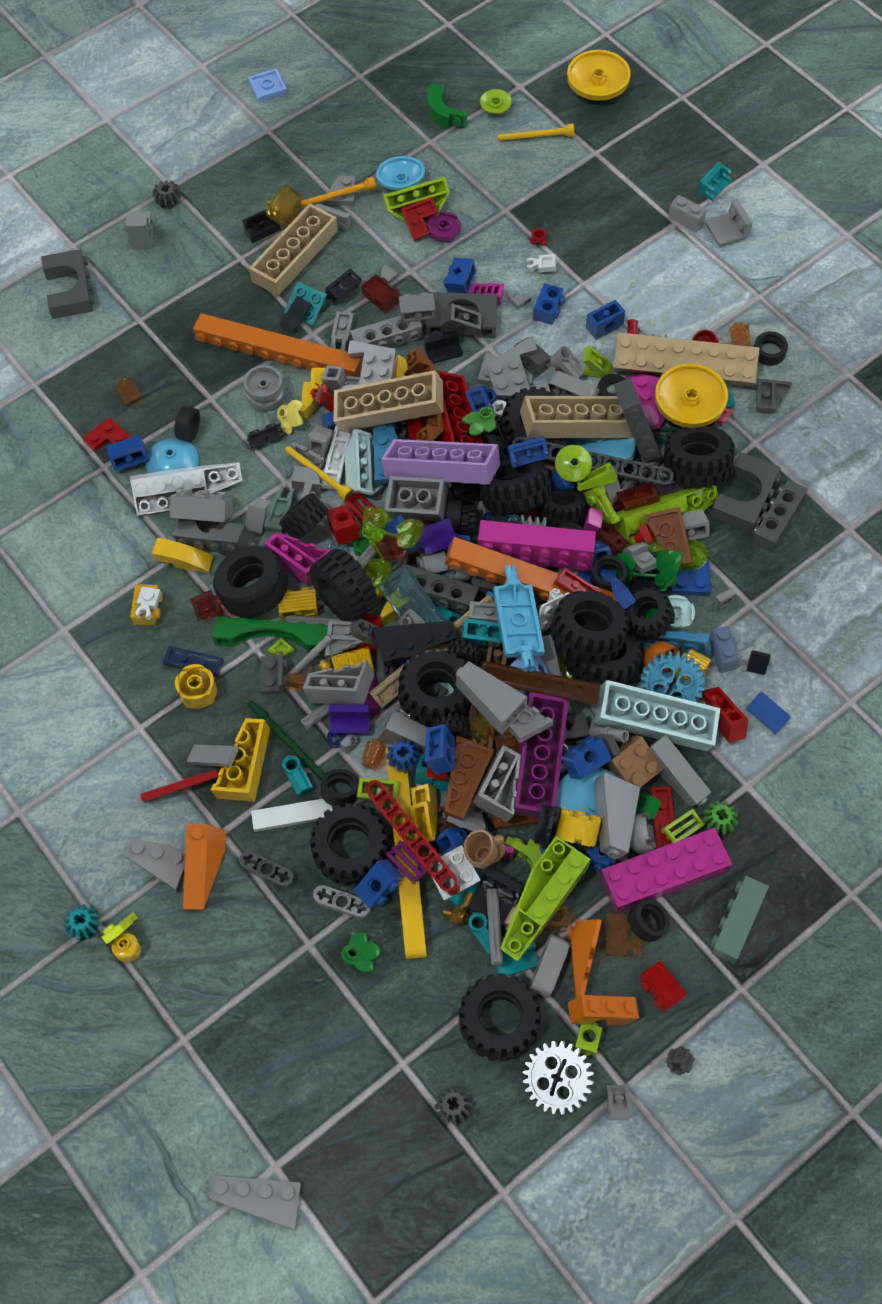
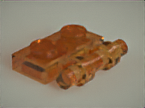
(616, 936)

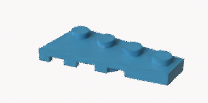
(383, 437)
(684, 642)

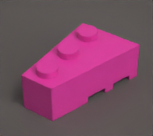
(295, 555)

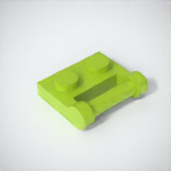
(598, 500)

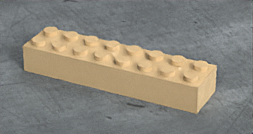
(657, 354)

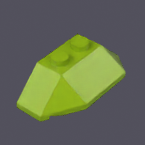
(399, 199)

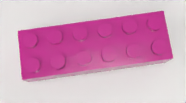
(540, 544)
(665, 870)

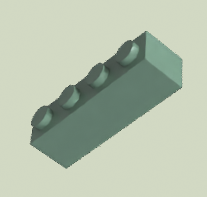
(739, 920)

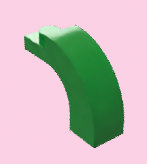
(439, 112)

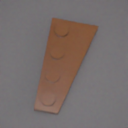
(469, 769)

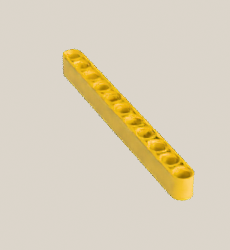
(409, 894)

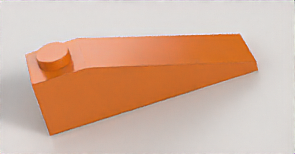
(202, 857)
(582, 949)

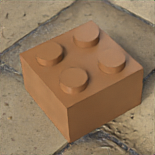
(635, 762)

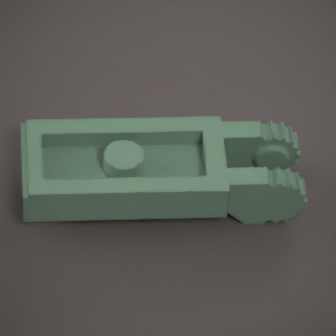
(278, 509)

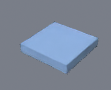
(267, 85)

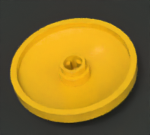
(598, 75)
(691, 395)

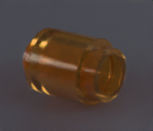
(373, 754)

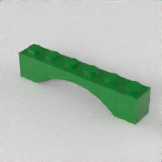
(233, 631)

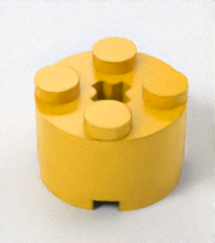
(196, 686)
(578, 827)

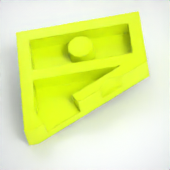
(112, 931)

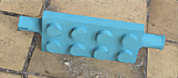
(518, 619)

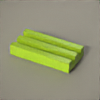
(670, 836)

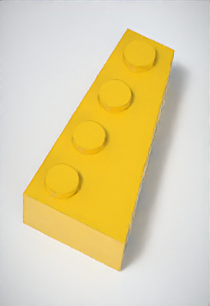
(243, 777)

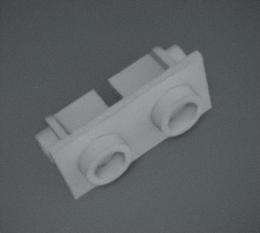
(317, 460)

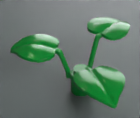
(667, 563)

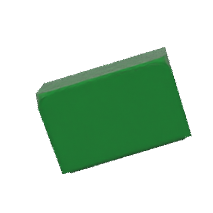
(648, 804)

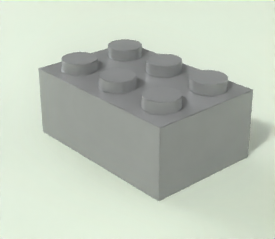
(416, 498)
(201, 505)

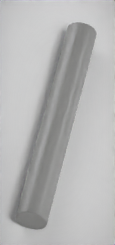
(312, 654)

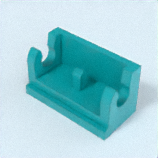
(714, 181)

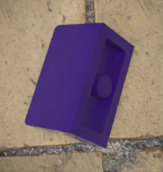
(436, 537)
(349, 719)

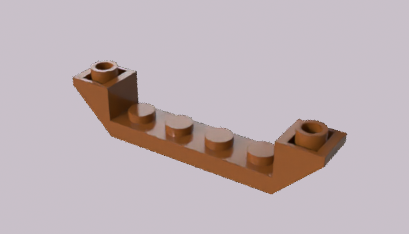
(419, 363)

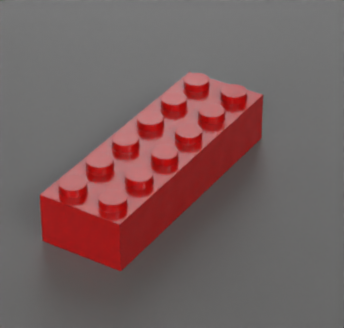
(455, 409)

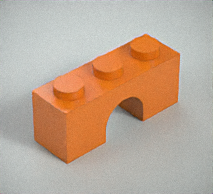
(593, 1008)

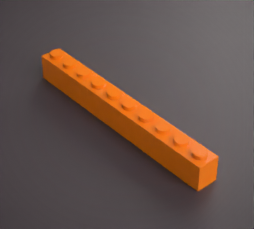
(272, 345)
(490, 565)

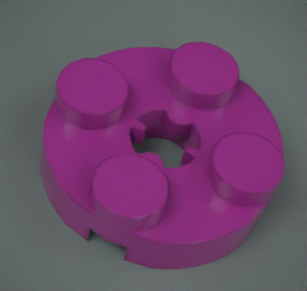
(446, 234)

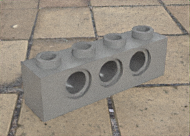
(388, 332)

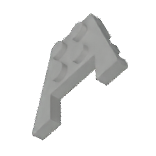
(378, 362)
(508, 372)

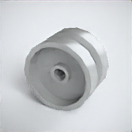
(264, 388)

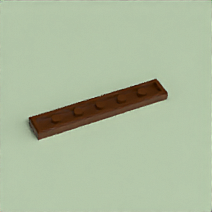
(544, 683)

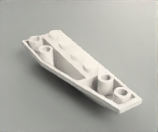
(154, 489)

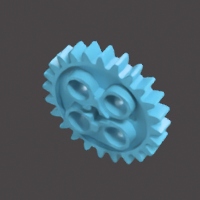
(655, 675)

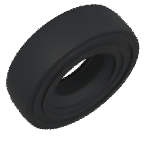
(608, 380)

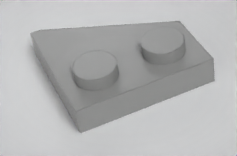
(340, 183)
(342, 638)

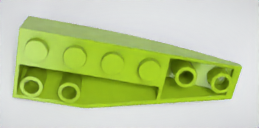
(688, 501)
(543, 894)

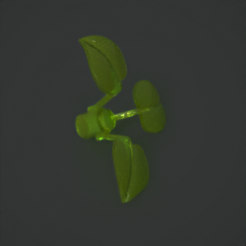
(373, 523)

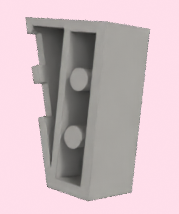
(340, 686)
(498, 786)

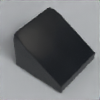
(758, 662)

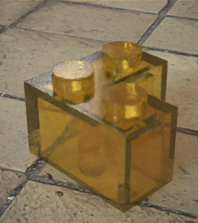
(284, 205)

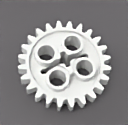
(540, 1068)

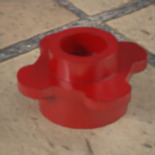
(538, 237)

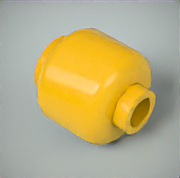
(126, 947)

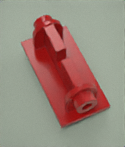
(322, 394)

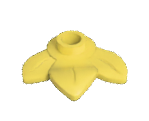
(289, 415)

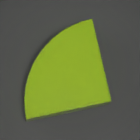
(281, 645)

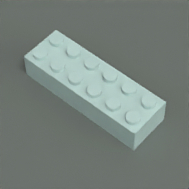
(657, 715)

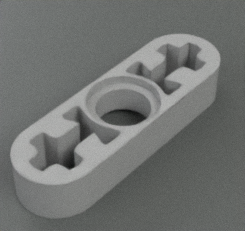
(325, 902)

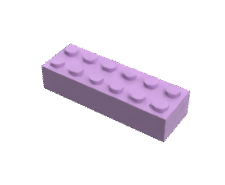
(442, 460)

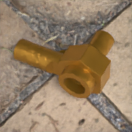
(458, 915)

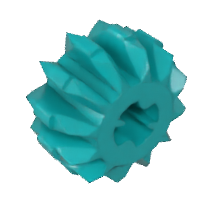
(83, 914)

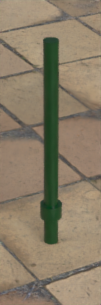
(263, 714)

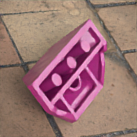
(645, 388)

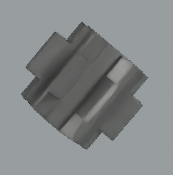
(680, 1060)

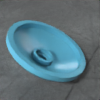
(400, 172)
(182, 451)

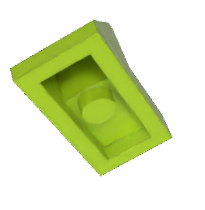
(595, 363)

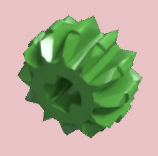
(729, 817)

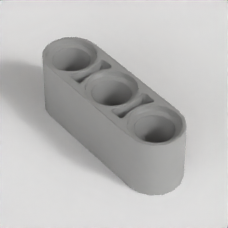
(570, 386)
(549, 966)

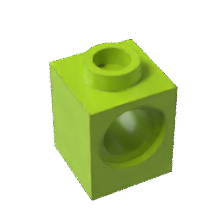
(588, 1048)

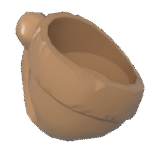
(483, 848)

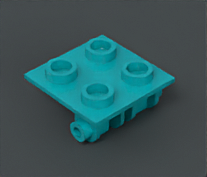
(311, 295)

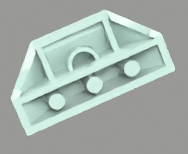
(360, 463)

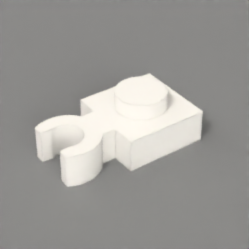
(545, 263)
(147, 600)

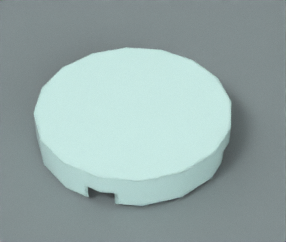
(683, 611)

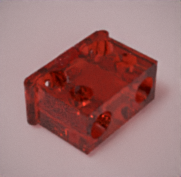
(612, 538)
(390, 549)

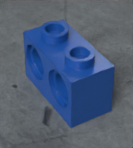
(548, 304)
(478, 398)
(439, 749)

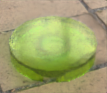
(698, 554)

